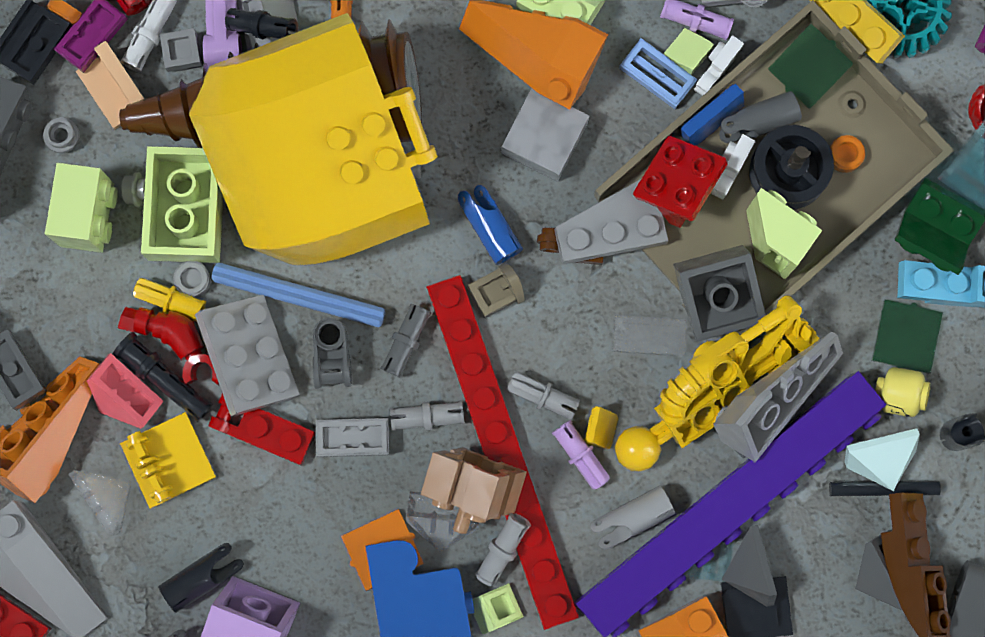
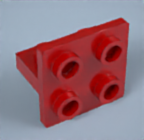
(680, 180)

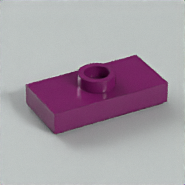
(95, 26)

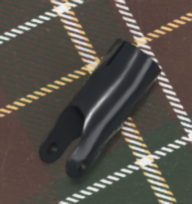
(953, 436)
(198, 578)

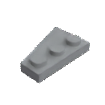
(611, 228)

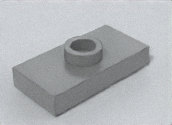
(352, 437)

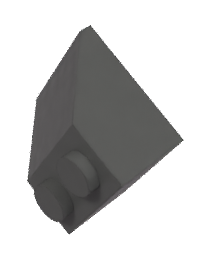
(720, 292)

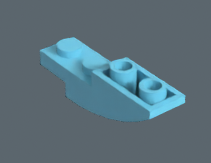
(934, 286)

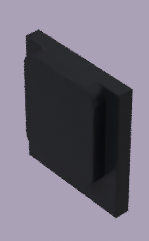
(752, 619)

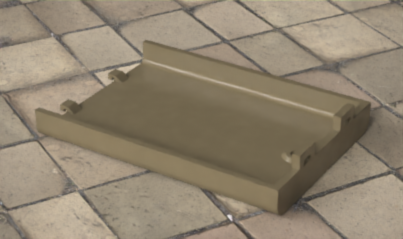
(890, 125)

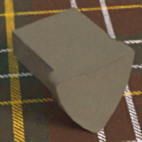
(497, 290)

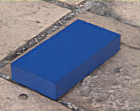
(712, 115)

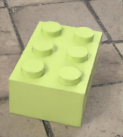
(181, 207)

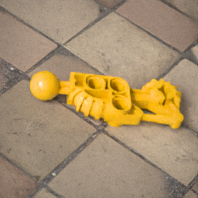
(713, 380)

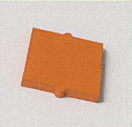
(384, 529)

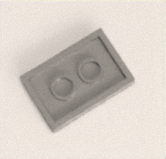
(247, 355)

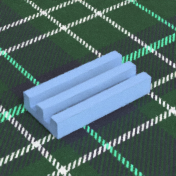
(651, 85)

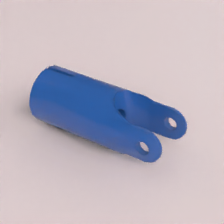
(490, 225)

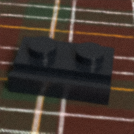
(30, 40)

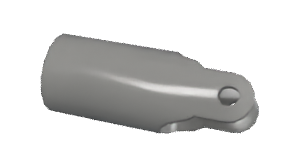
(634, 517)

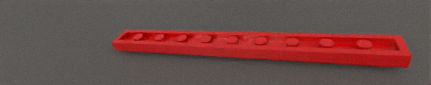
(501, 445)

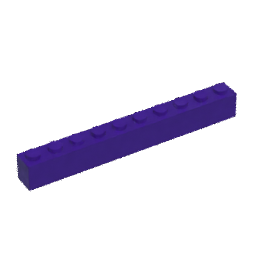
(729, 505)

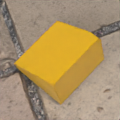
(601, 428)

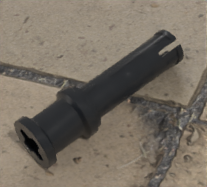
(149, 367)

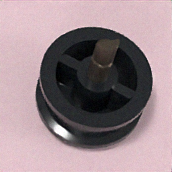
(793, 164)

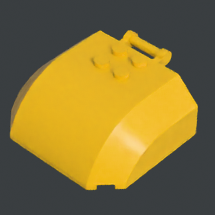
(311, 146)

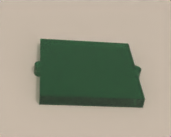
(810, 66)
(907, 336)

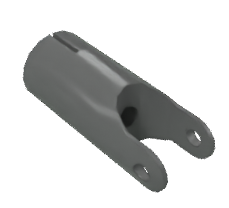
(762, 117)

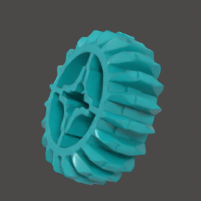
(918, 11)

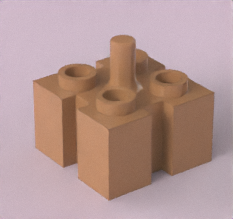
(473, 484)

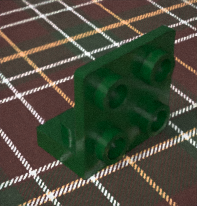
(939, 226)

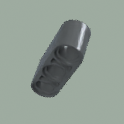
(968, 602)

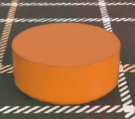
(64, 11)
(847, 153)

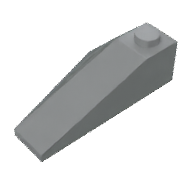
(768, 405)
(41, 576)

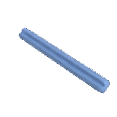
(298, 294)

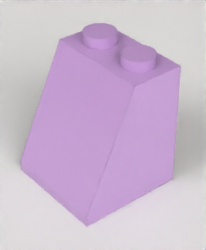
(249, 612)

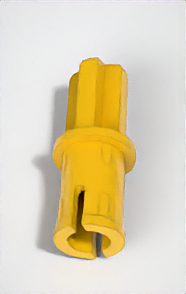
(168, 298)

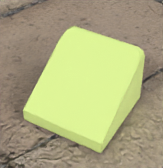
(689, 50)
(496, 609)

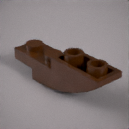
(915, 582)

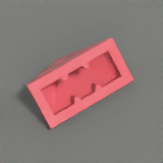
(122, 393)

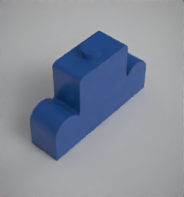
(416, 603)

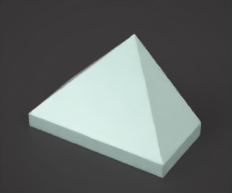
(883, 457)

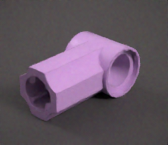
(219, 40)

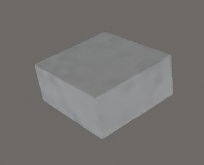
(544, 135)

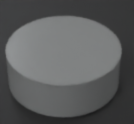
(192, 278)

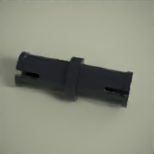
(260, 24)

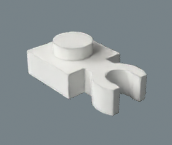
(721, 59)
(735, 155)

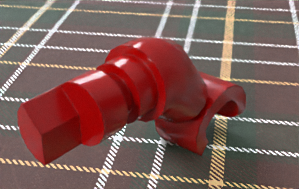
(173, 330)

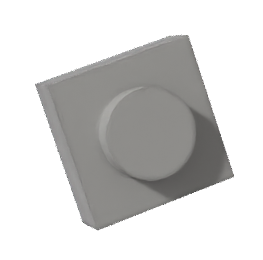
(180, 50)

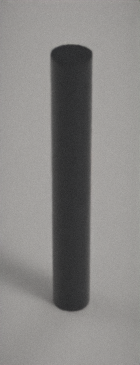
(876, 489)

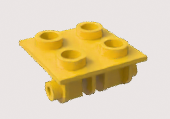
(167, 460)

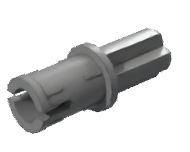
(542, 395)

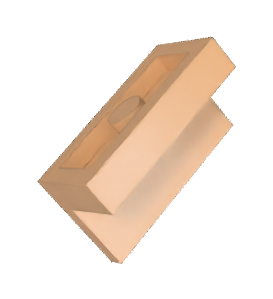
(109, 84)

